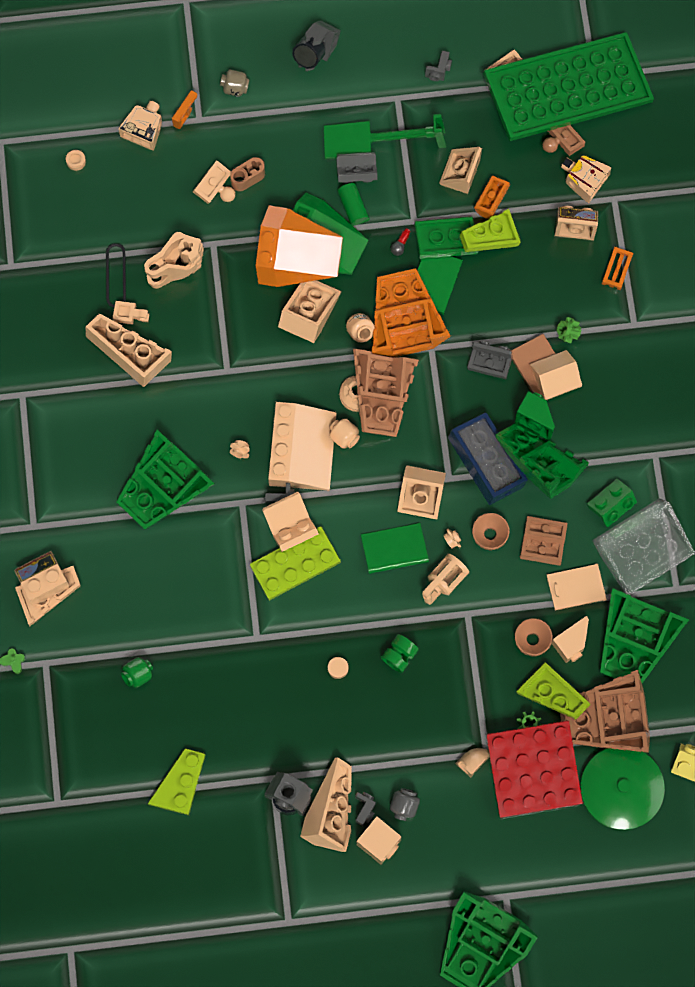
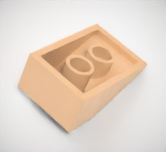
(308, 309)

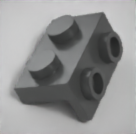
(356, 167)
(490, 360)

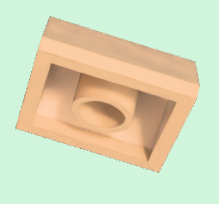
(461, 168)
(556, 374)

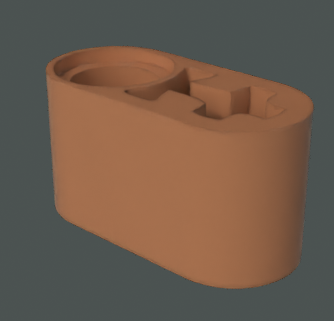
(244, 171)

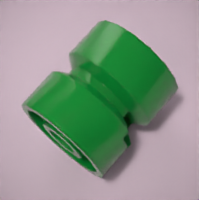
(398, 655)

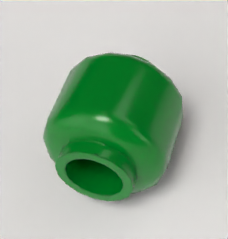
(137, 672)

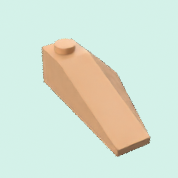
(328, 816)

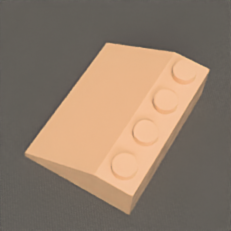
(301, 447)

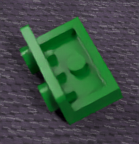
(612, 502)

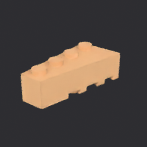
(131, 352)

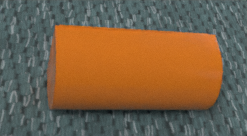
(491, 197)

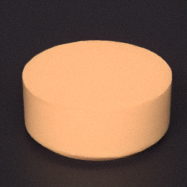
(75, 160)
(338, 667)

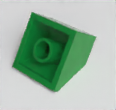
(536, 415)

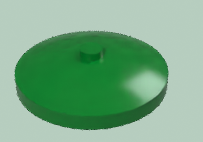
(622, 788)

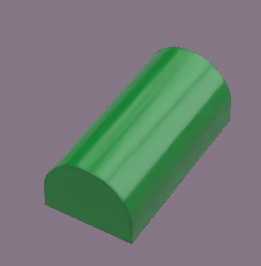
(353, 204)

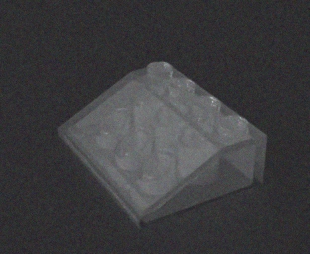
(644, 546)

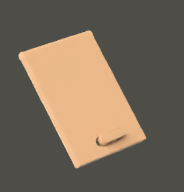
(576, 587)

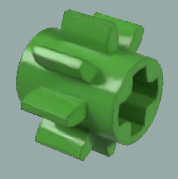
(569, 330)
(530, 718)

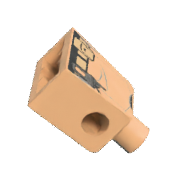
(142, 126)

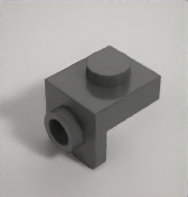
(439, 73)
(272, 498)
(366, 813)

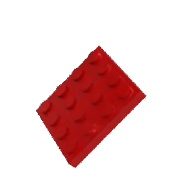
(534, 768)

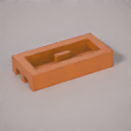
(612, 283)

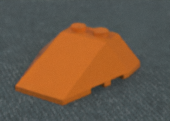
(295, 249)

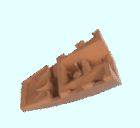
(382, 390)
(615, 716)

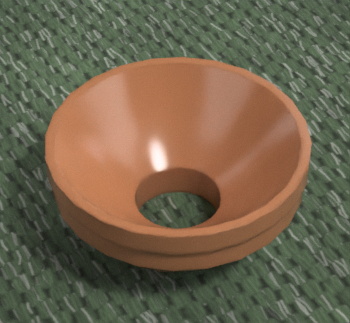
(493, 522)
(536, 627)

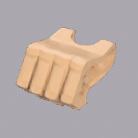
(179, 245)

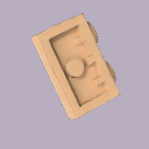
(289, 521)

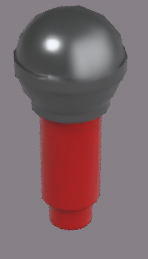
(398, 247)

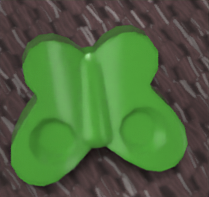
(14, 660)

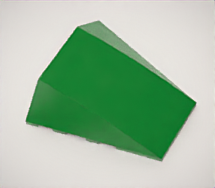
(540, 460)
(161, 482)
(636, 636)

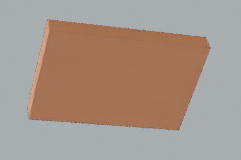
(529, 353)

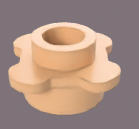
(240, 449)
(452, 538)

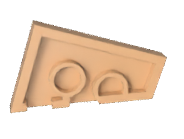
(35, 612)

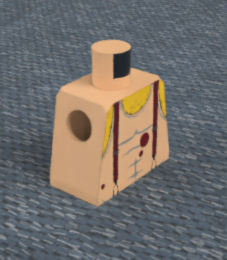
(586, 176)

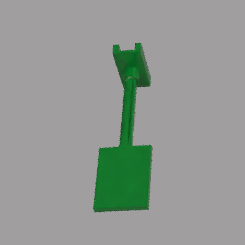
(357, 137)

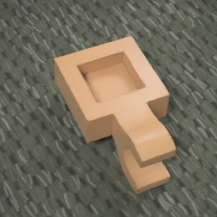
(126, 313)

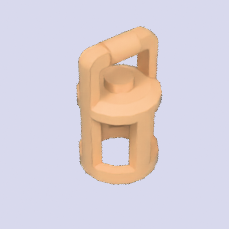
(440, 583)

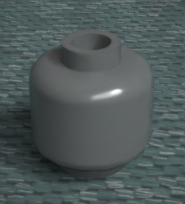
(404, 804)

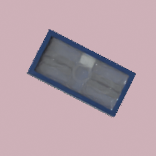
(486, 459)

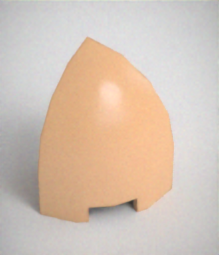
(473, 760)

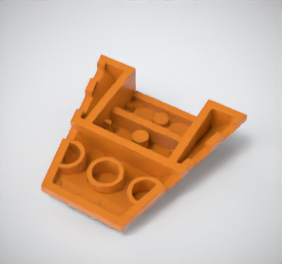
(405, 316)

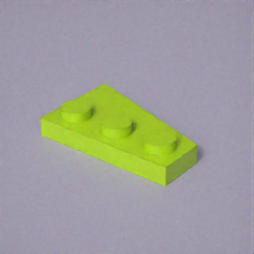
(491, 234)
(553, 692)
(180, 784)

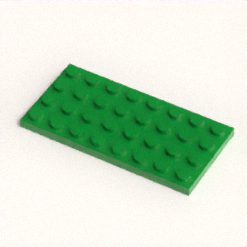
(568, 86)

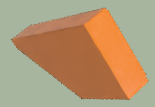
(184, 110)

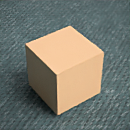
(379, 841)

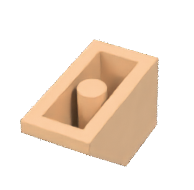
(572, 641)

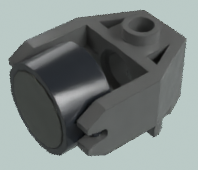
(316, 45)
(289, 794)

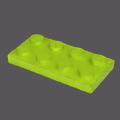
(287, 569)

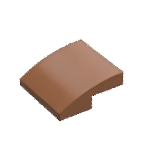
(543, 540)

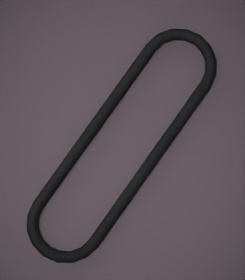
(107, 273)

